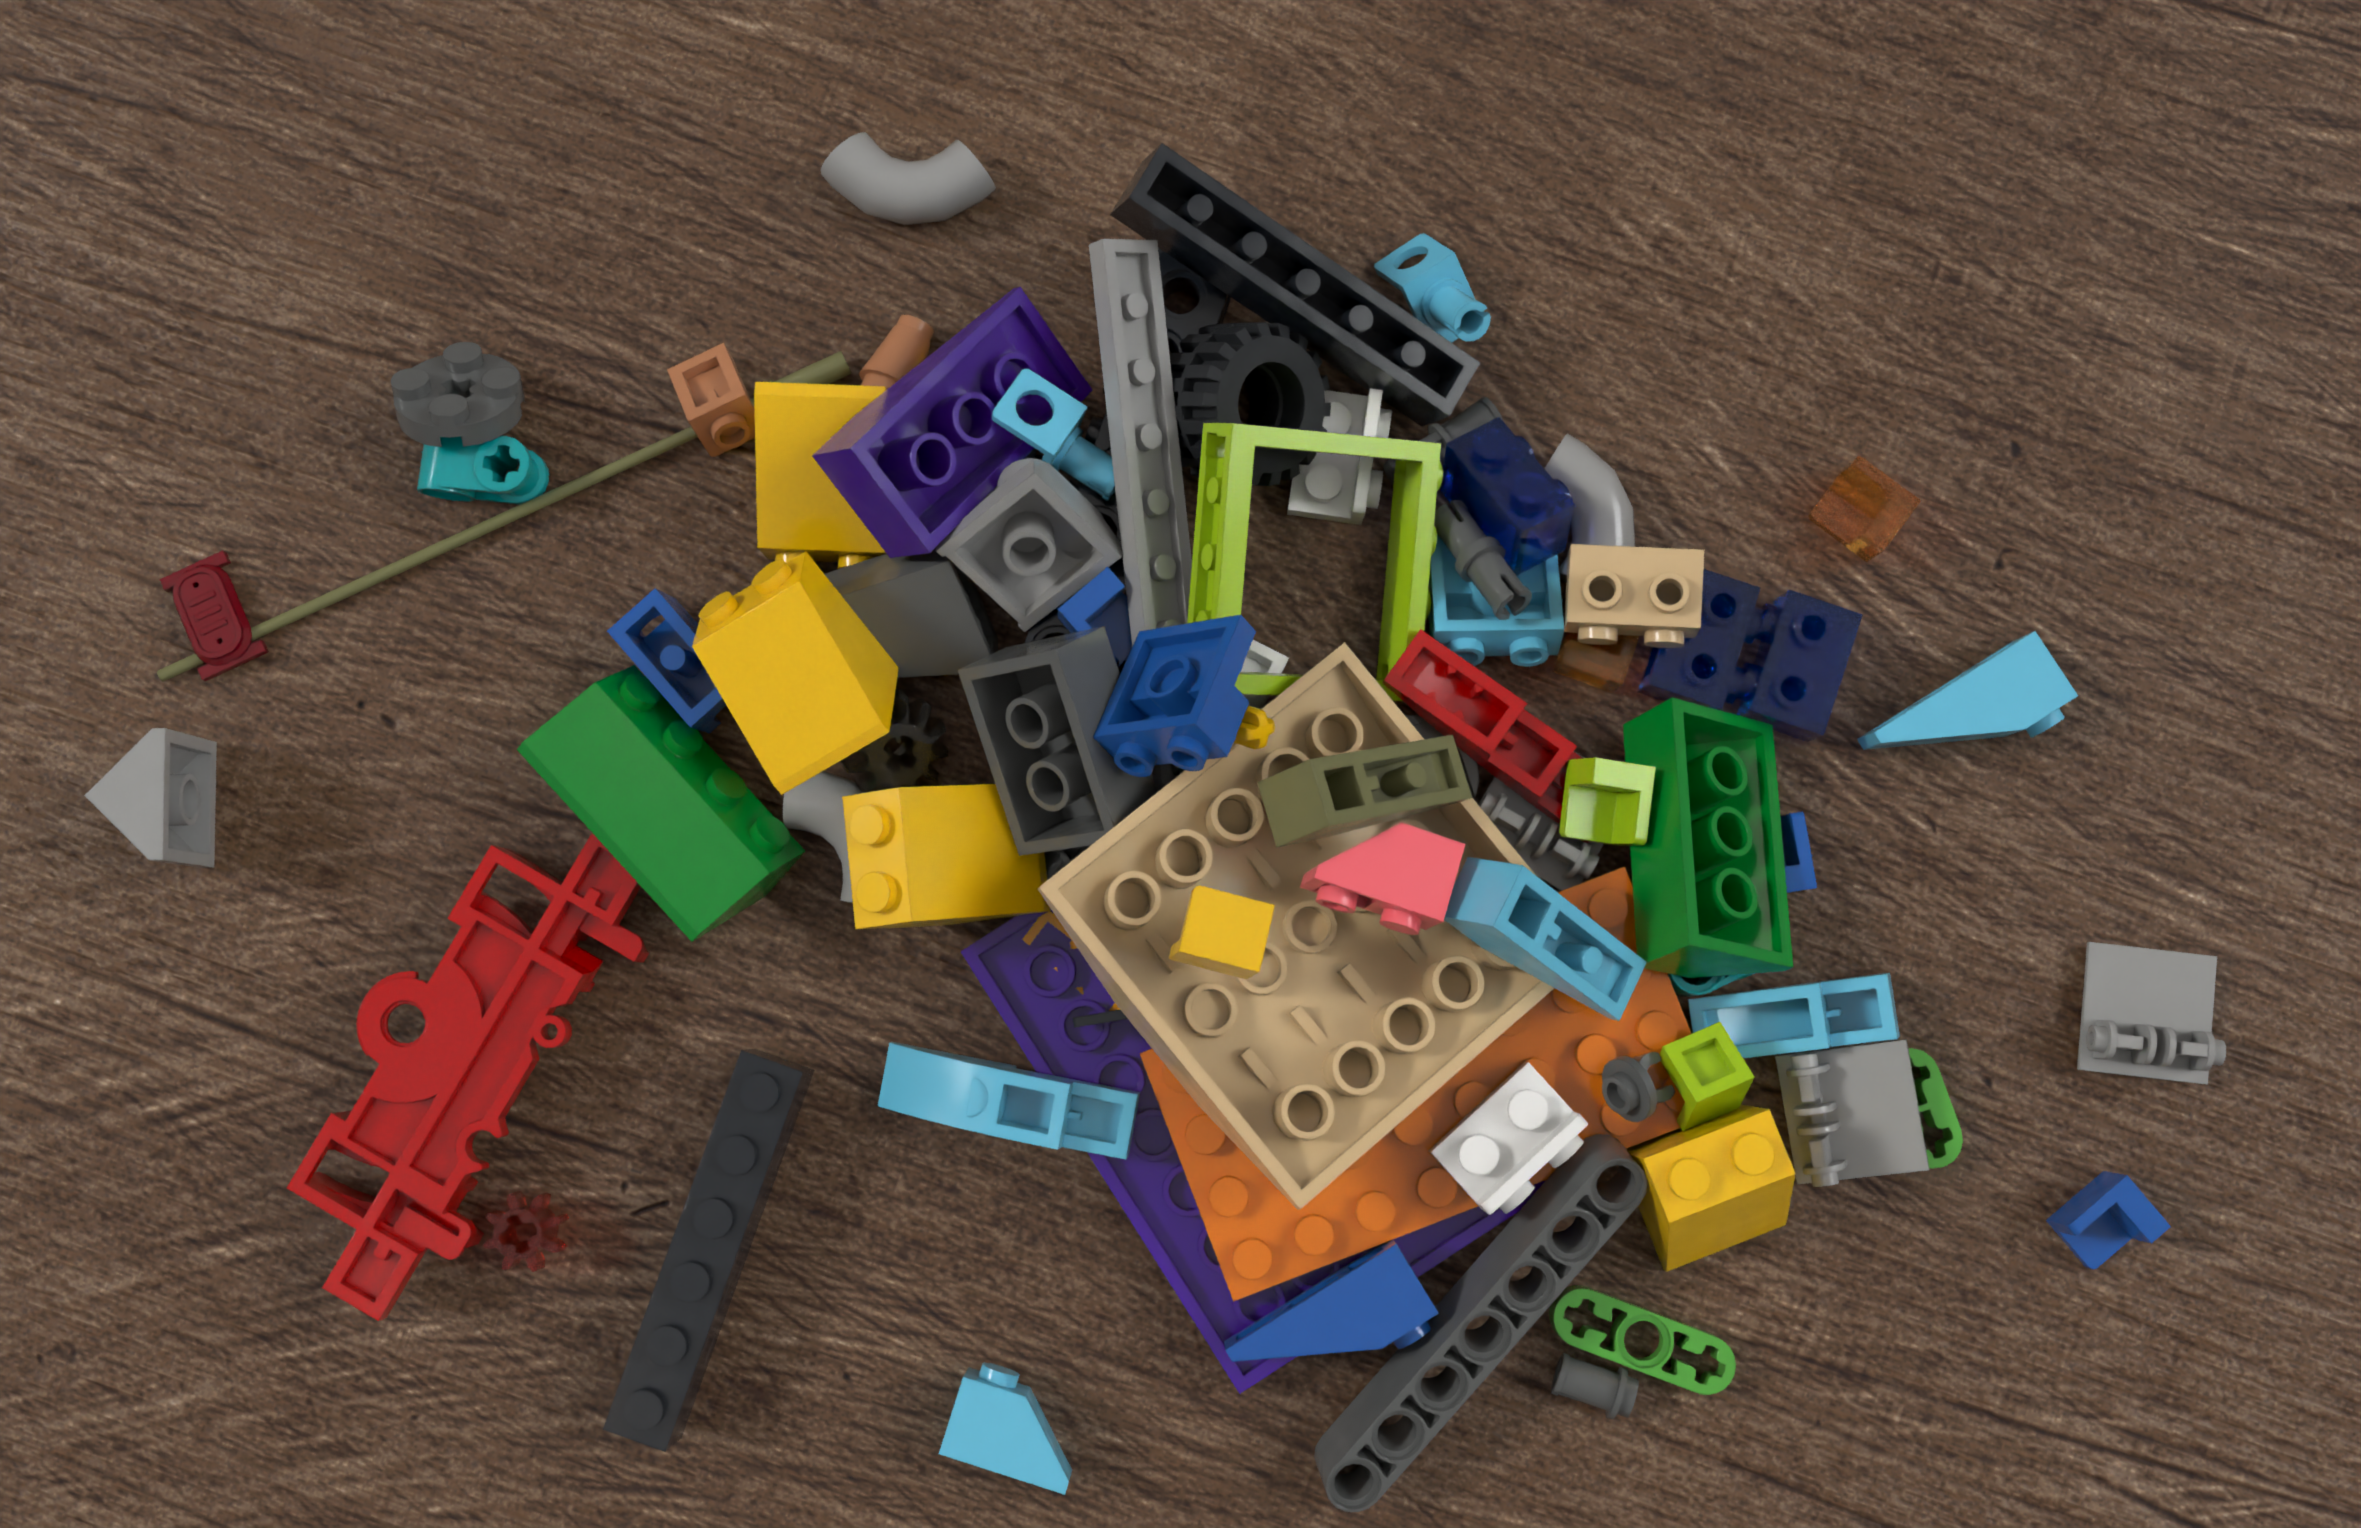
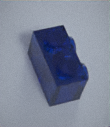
(1508, 493)
(1798, 664)
(1706, 665)

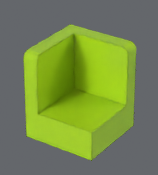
(1607, 801)
(1707, 1074)

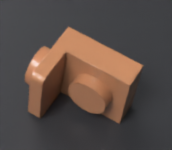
(715, 400)

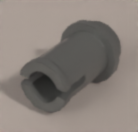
(1595, 1386)

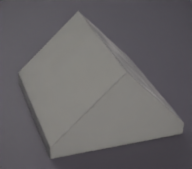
(164, 797)

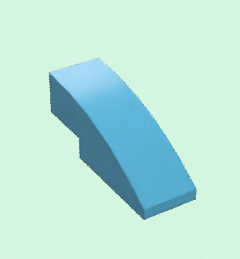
(1803, 1015)

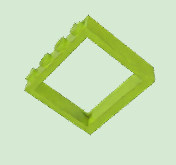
(1224, 523)

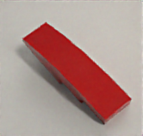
(1484, 721)

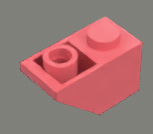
(1397, 874)

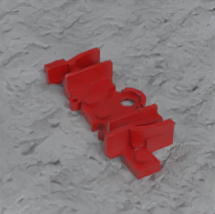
(464, 1071)

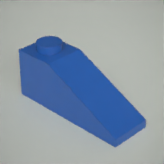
(1351, 1310)

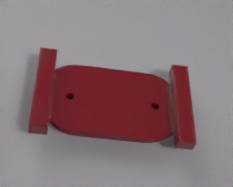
(213, 616)

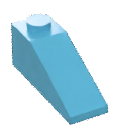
(1995, 698)
(1543, 934)

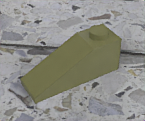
(1362, 789)

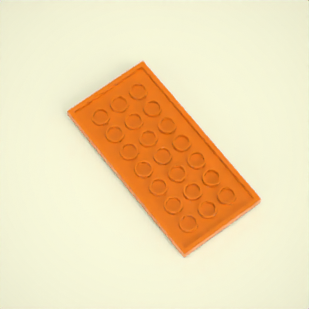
(1398, 1181)

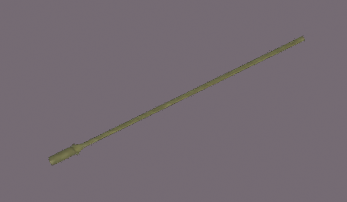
(821, 372)

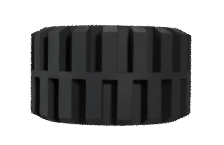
(1280, 382)

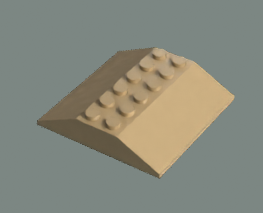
(1345, 1013)

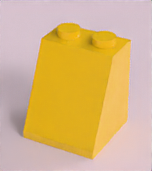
(794, 496)
(796, 670)
(937, 858)
(1714, 1185)

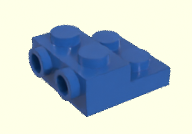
(1177, 696)

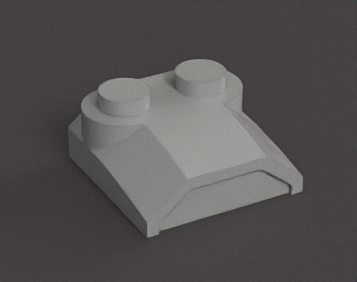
(1032, 542)

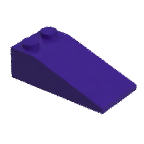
(929, 441)

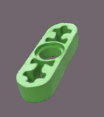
(1692, 1340)

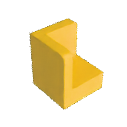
(1224, 933)

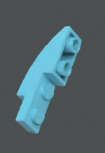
(1008, 1101)

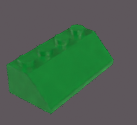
(662, 802)
(1713, 853)

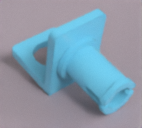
(1436, 289)
(1061, 436)

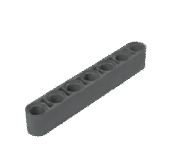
(1476, 1352)

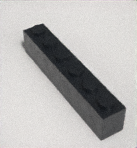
(1294, 286)
(708, 1249)

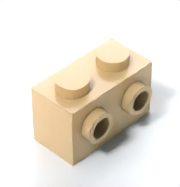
(1634, 594)

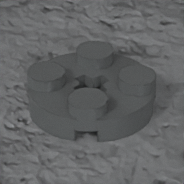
(458, 396)

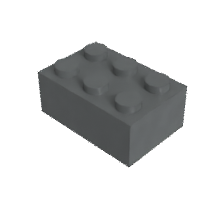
(1037, 727)

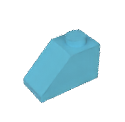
(1004, 1430)

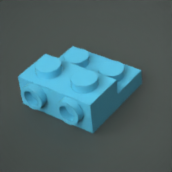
(1469, 628)

